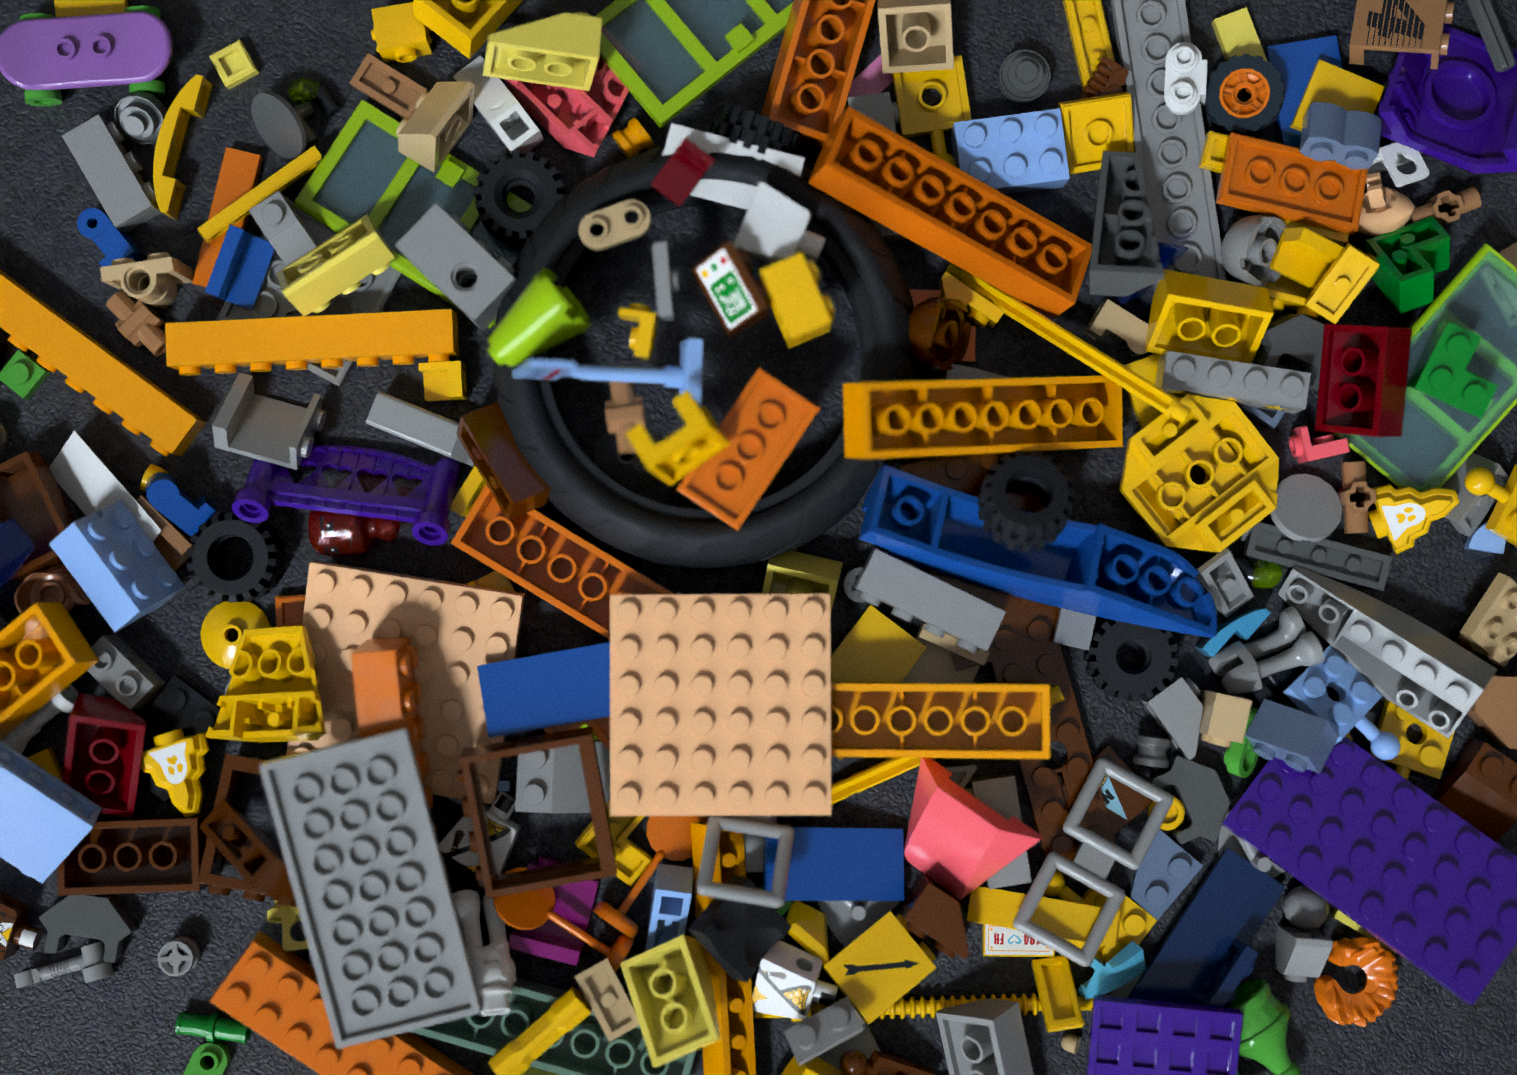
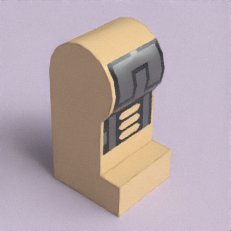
(1119, 326)

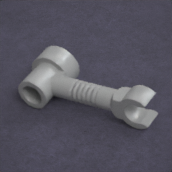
(90, 963)

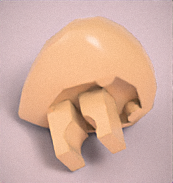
(1383, 208)

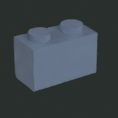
(1292, 736)

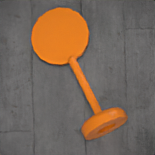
(670, 840)
(535, 907)

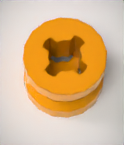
(633, 138)

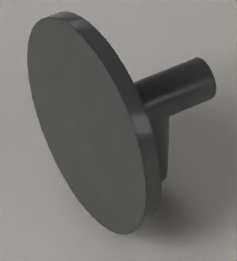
(281, 124)

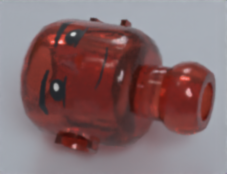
(347, 534)

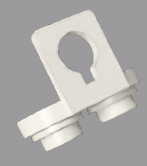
(1184, 79)
(1396, 155)

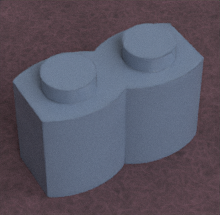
(1340, 135)

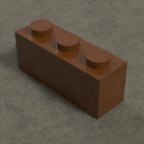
(500, 462)

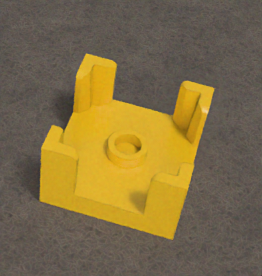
(686, 447)

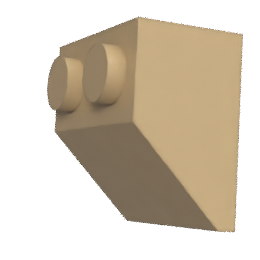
(437, 123)

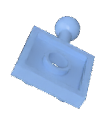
(1355, 700)

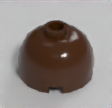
(939, 332)

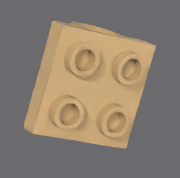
(148, 280)
(1493, 622)

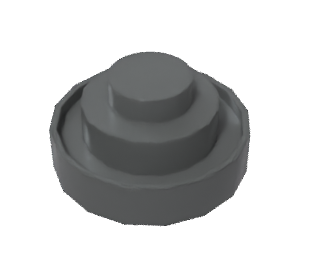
(1024, 76)
(140, 116)

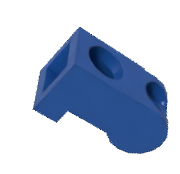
(112, 242)
(176, 504)

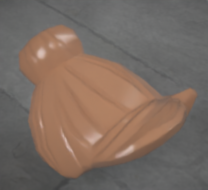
(50, 585)

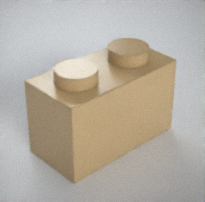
(1223, 718)

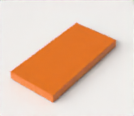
(1289, 185)
(761, 435)

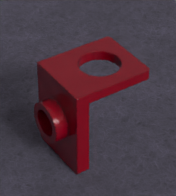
(682, 172)

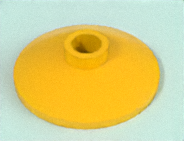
(223, 618)

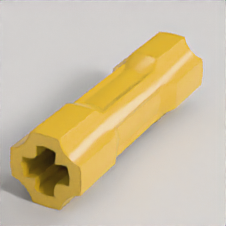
(543, 1033)

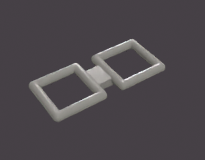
(753, 825)
(1093, 861)

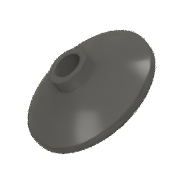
(628, 474)

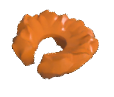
(1378, 988)

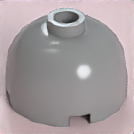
(1250, 248)

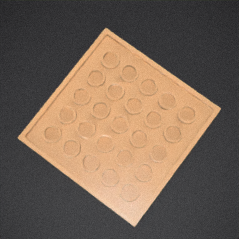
(454, 633)
(720, 705)

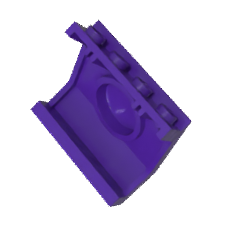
(1456, 111)

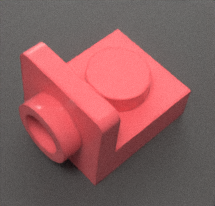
(1322, 446)

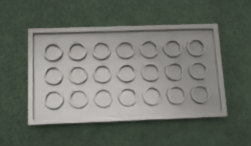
(371, 887)

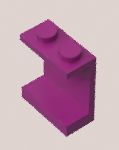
(550, 940)

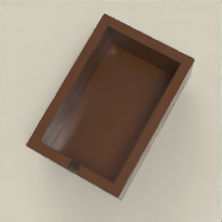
(37, 506)

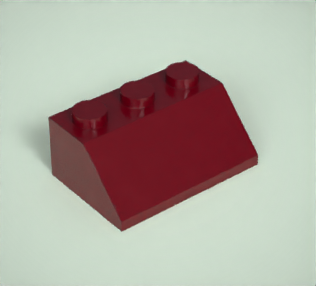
(1363, 380)
(104, 753)

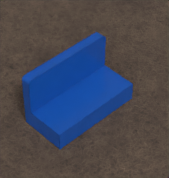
(240, 268)

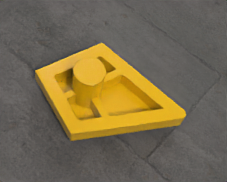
(809, 929)

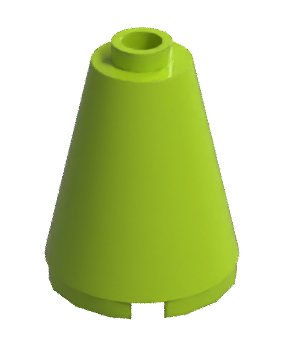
(537, 321)

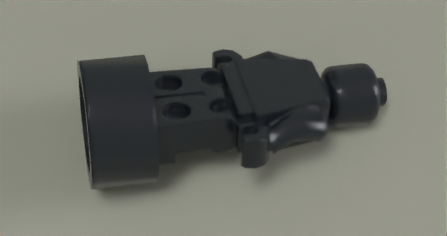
(1272, 684)

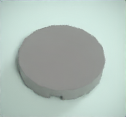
(1306, 508)

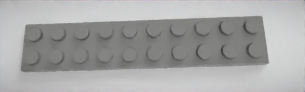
(1168, 142)

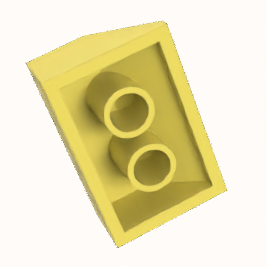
(335, 267)

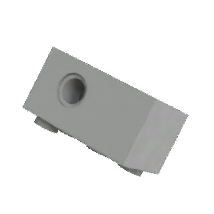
(451, 257)

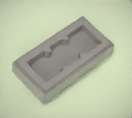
(665, 281)

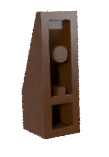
(248, 850)

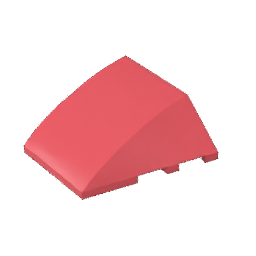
(572, 115)
(957, 835)

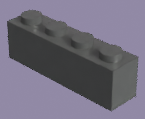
(1124, 237)

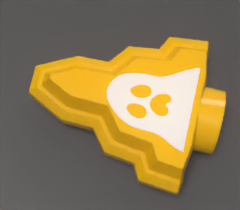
(1408, 513)
(177, 766)

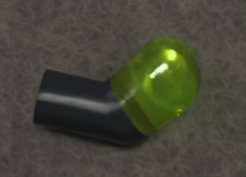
(314, 90)
(1259, 576)

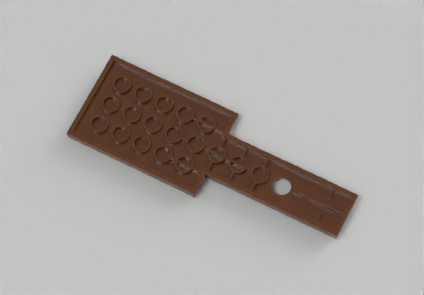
(1026, 654)

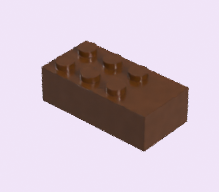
(136, 856)

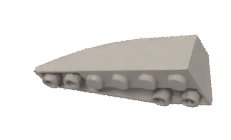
(1391, 650)

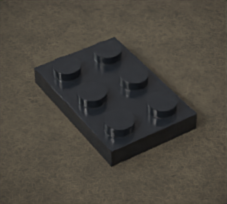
(175, 708)

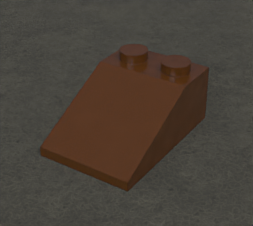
(1481, 789)

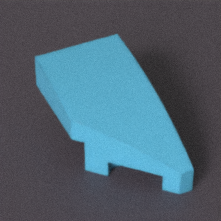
(1116, 973)

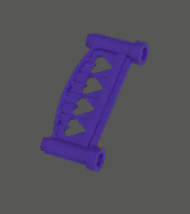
(424, 506)

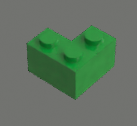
(1409, 262)
(1442, 371)

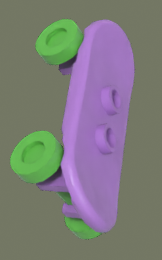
(86, 51)

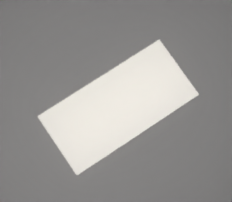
(723, 191)
(93, 485)

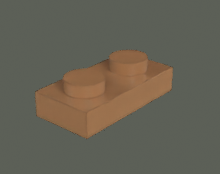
(387, 86)

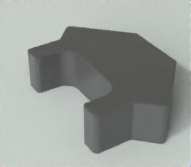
(1294, 338)
(1200, 795)
(90, 917)

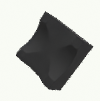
(739, 932)

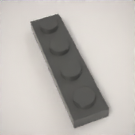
(1322, 557)

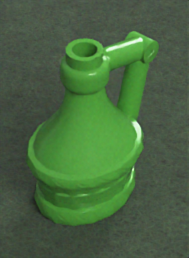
(1264, 1028)

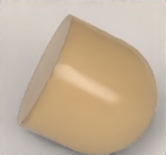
(1071, 1043)

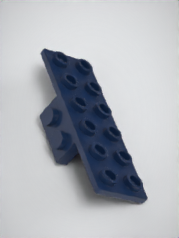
(1209, 943)

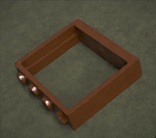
(480, 837)
(212, 857)

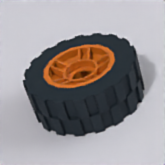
(1259, 80)

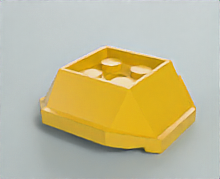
(1237, 482)

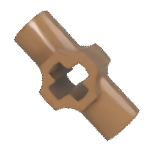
(1454, 203)
(138, 322)
(624, 413)
(1355, 512)

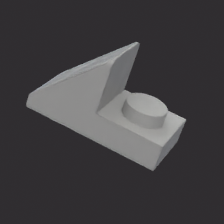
(1225, 583)

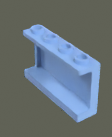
(39, 816)

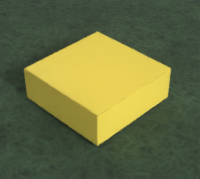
(234, 64)

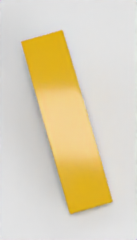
(1060, 917)

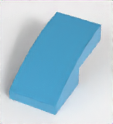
(1240, 625)

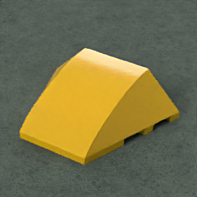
(271, 689)

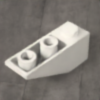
(501, 109)

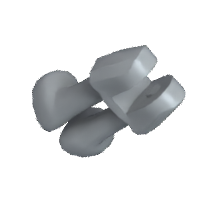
(1238, 661)

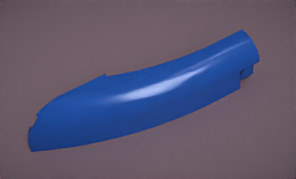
(1082, 571)

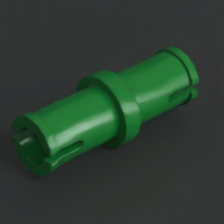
(212, 1027)

